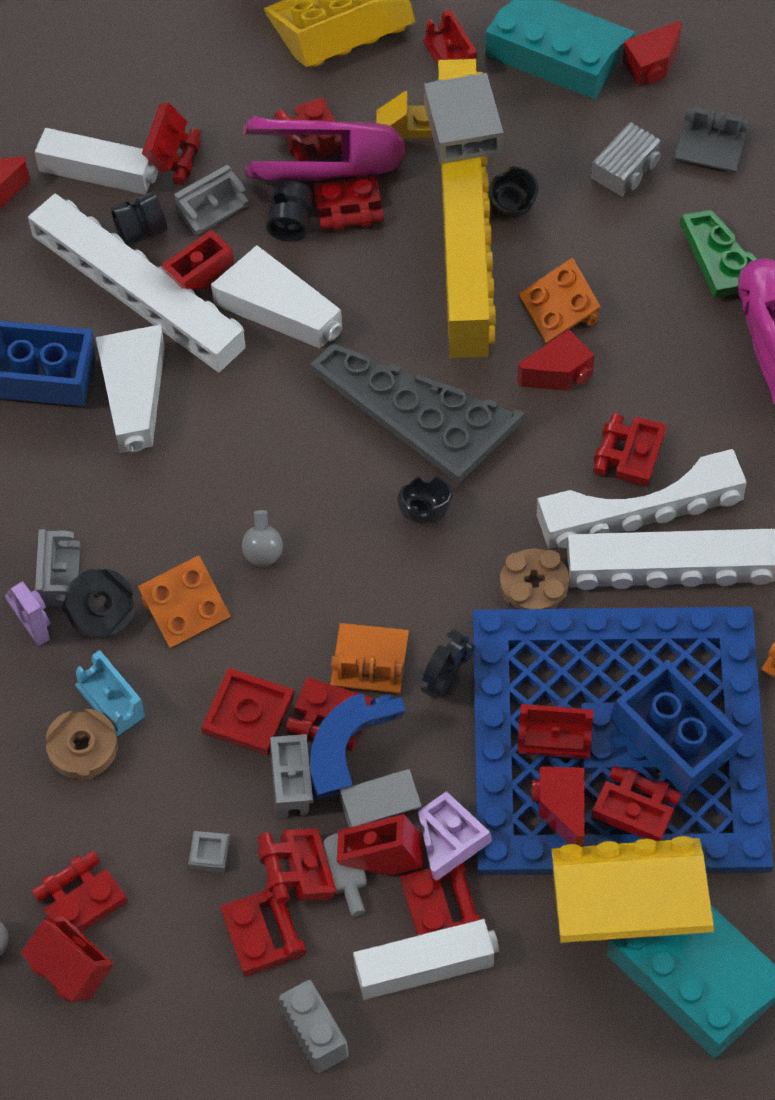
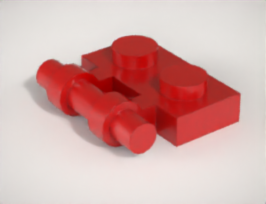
(166, 137)
(321, 144)
(346, 197)
(639, 453)
(315, 703)
(632, 811)
(306, 863)
(88, 902)

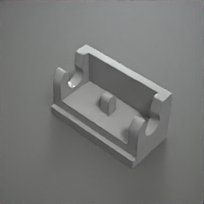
(211, 200)
(56, 565)
(290, 774)
(379, 798)

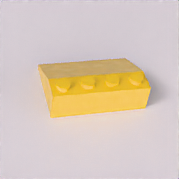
(333, 27)
(631, 889)

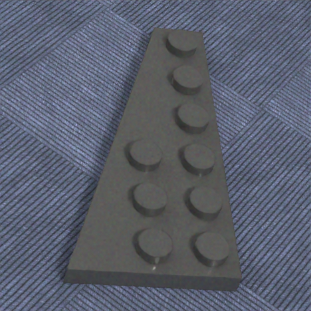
(424, 413)

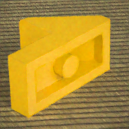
(407, 120)

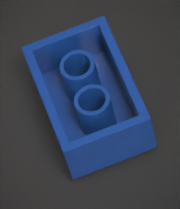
(46, 363)
(676, 727)

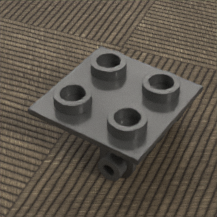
(712, 139)

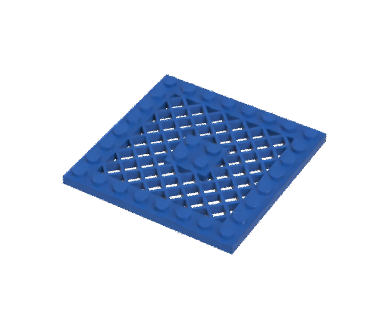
(732, 628)

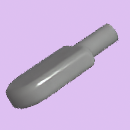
(345, 878)

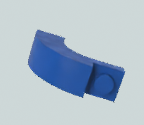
(327, 753)

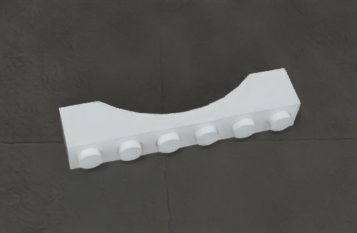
(709, 484)

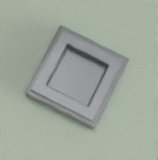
(209, 851)

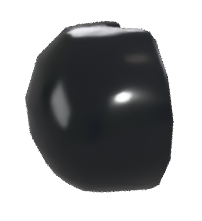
(513, 192)
(424, 500)

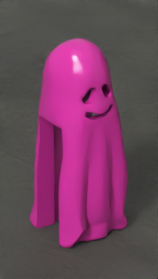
(364, 150)
(757, 295)

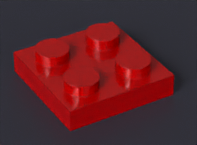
(247, 711)

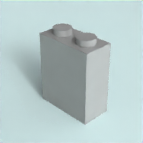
(463, 118)

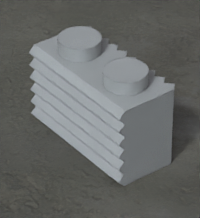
(626, 159)
(313, 1026)

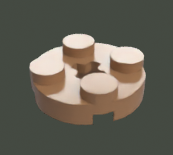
(529, 563)
(81, 725)

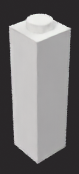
(94, 161)
(425, 959)

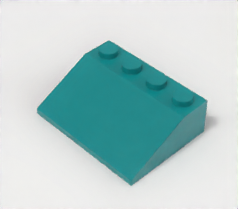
(557, 44)
(703, 981)

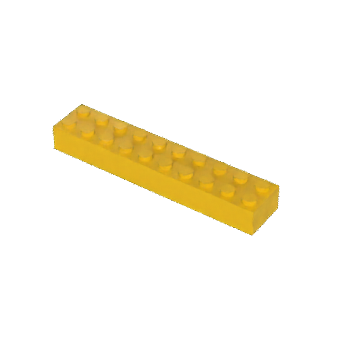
(467, 244)

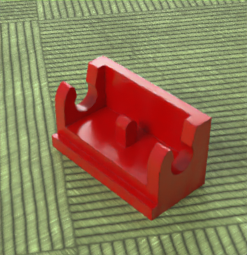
(448, 40)
(555, 731)

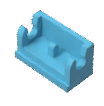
(109, 693)

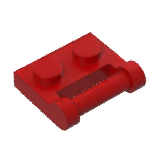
(428, 902)
(251, 936)

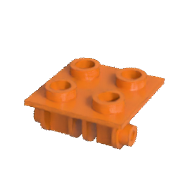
(561, 301)
(183, 601)
(369, 658)

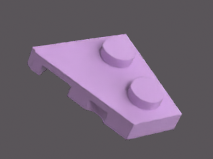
(29, 609)
(450, 834)

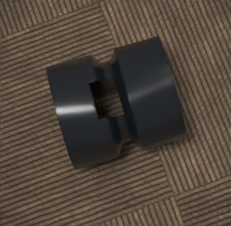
(289, 211)
(139, 219)

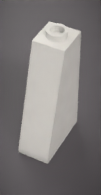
(277, 298)
(132, 380)

